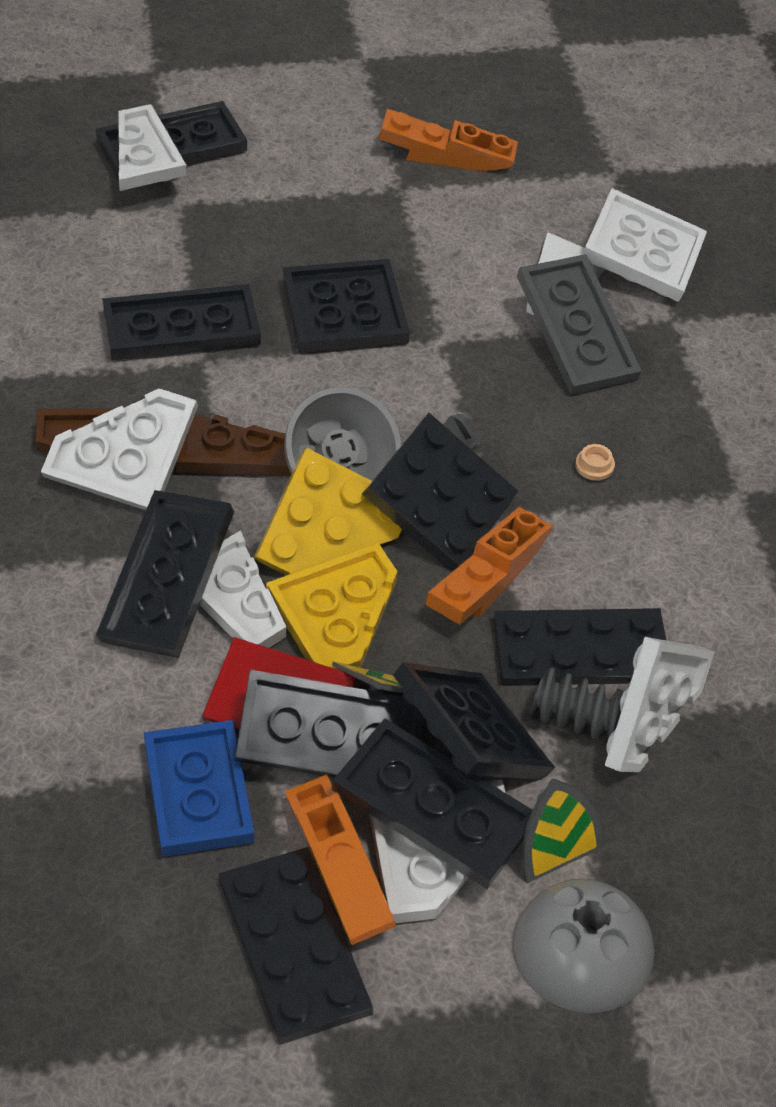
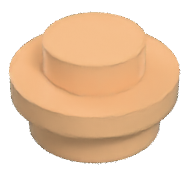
(595, 462)

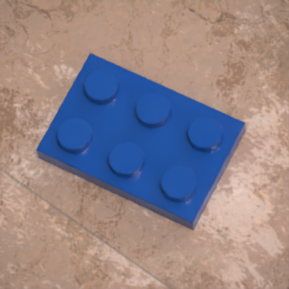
(198, 788)

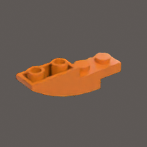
(460, 147)
(492, 567)
(340, 859)

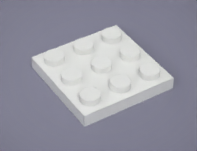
(644, 245)

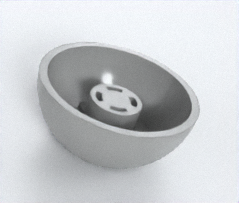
(346, 423)
(574, 963)

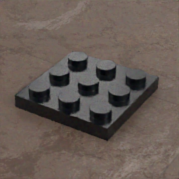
(345, 305)
(440, 492)
(472, 722)

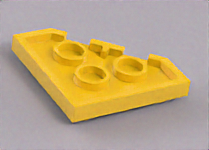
(321, 517)
(336, 605)

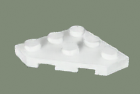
(124, 450)
(661, 683)
(412, 878)

